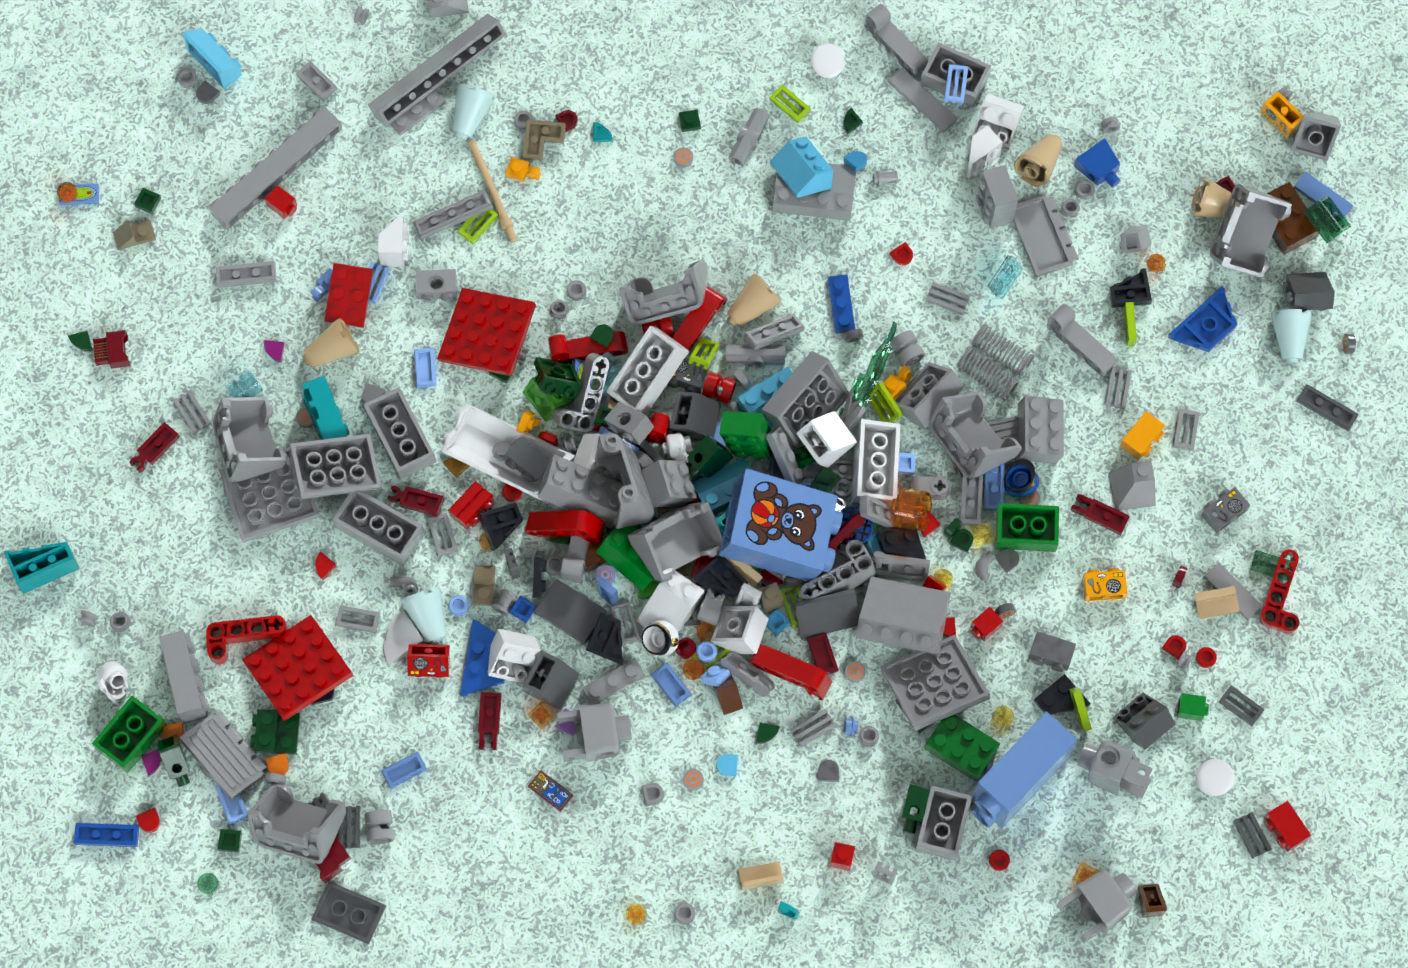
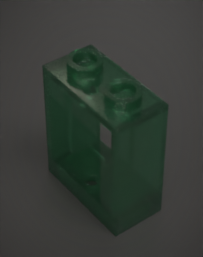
(1325, 222)

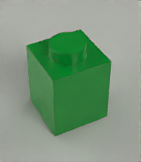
(1192, 707)

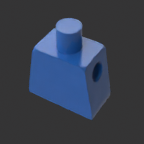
(1099, 164)

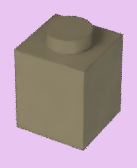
(771, 598)

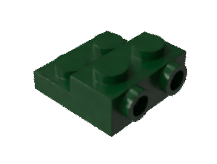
(557, 378)
(274, 734)

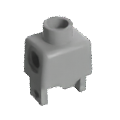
(598, 732)
(1120, 774)
(1102, 901)

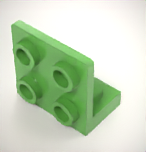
(544, 403)

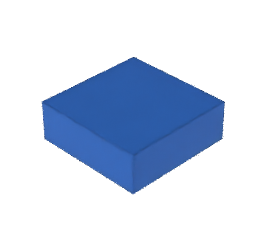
(523, 609)

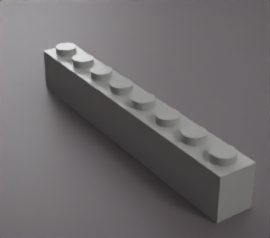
(437, 69)
(275, 168)

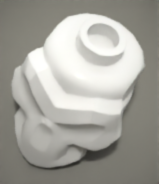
(678, 446)
(113, 681)

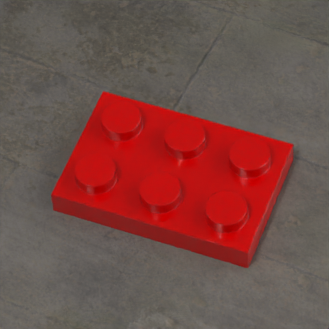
(348, 294)

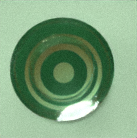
(208, 883)

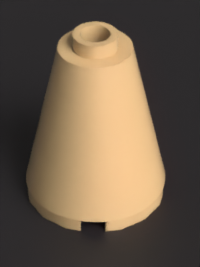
(1039, 161)
(1210, 200)
(752, 302)
(331, 345)

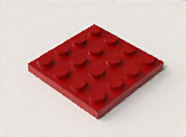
(486, 331)
(297, 667)

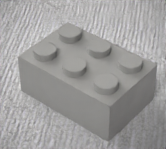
(936, 73)
(997, 197)
(1041, 429)
(943, 823)

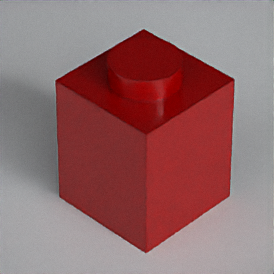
(281, 202)
(986, 624)
(842, 856)

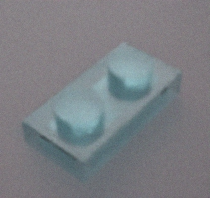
(1005, 277)

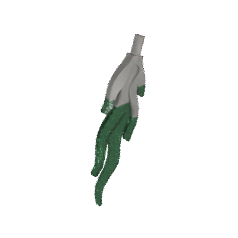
(859, 394)

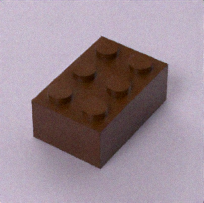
(1295, 229)

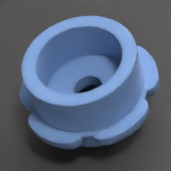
(850, 726)

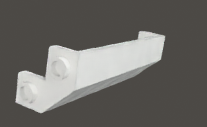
(474, 440)

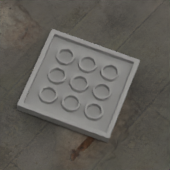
(268, 502)
(935, 684)

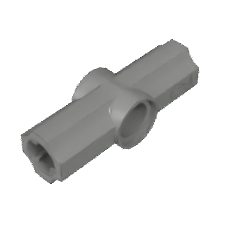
(748, 136)
(746, 355)

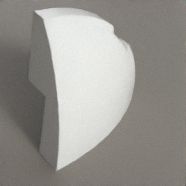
(399, 636)

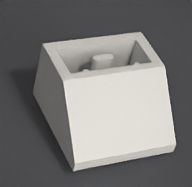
(1000, 116)
(984, 151)
(393, 244)
(826, 438)
(586, 455)
(512, 655)

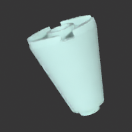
(470, 110)
(1291, 333)
(427, 614)

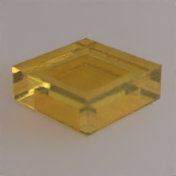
(982, 534)

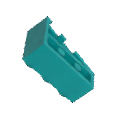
(323, 409)
(41, 565)

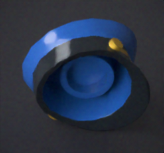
(1021, 478)

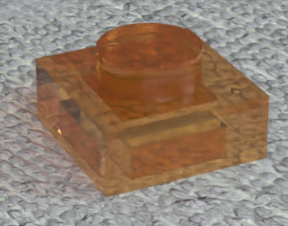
(541, 715)

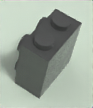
(1309, 291)

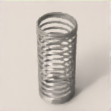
(968, 355)
(1026, 361)

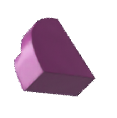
(274, 349)
(152, 761)

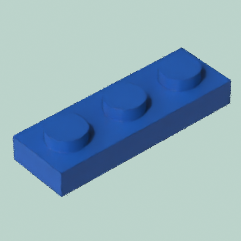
(841, 303)
(106, 835)

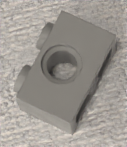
(427, 278)
(628, 423)

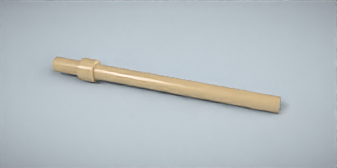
(506, 223)

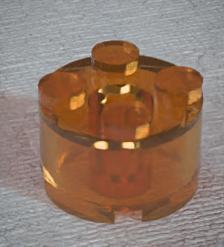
(911, 509)

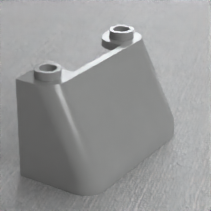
(1248, 230)
(648, 304)
(968, 436)
(246, 438)
(634, 497)
(677, 539)
(295, 826)

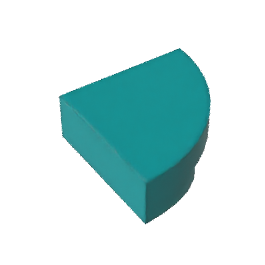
(601, 133)
(787, 910)

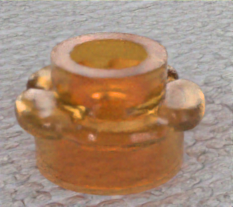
(1156, 258)

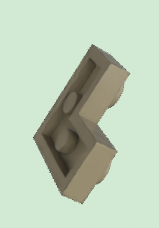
(538, 133)

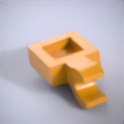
(520, 169)
(897, 384)
(527, 422)

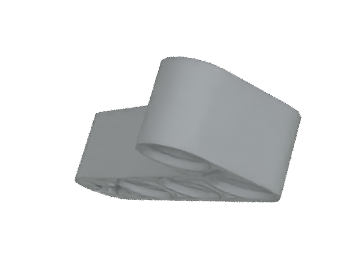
(896, 43)
(1080, 341)
(593, 393)
(574, 562)
(835, 577)

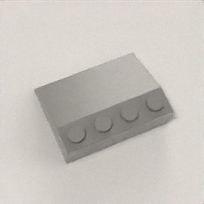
(830, 203)
(806, 395)
(334, 466)
(903, 615)

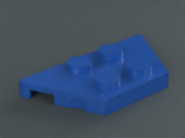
(1207, 324)
(477, 661)

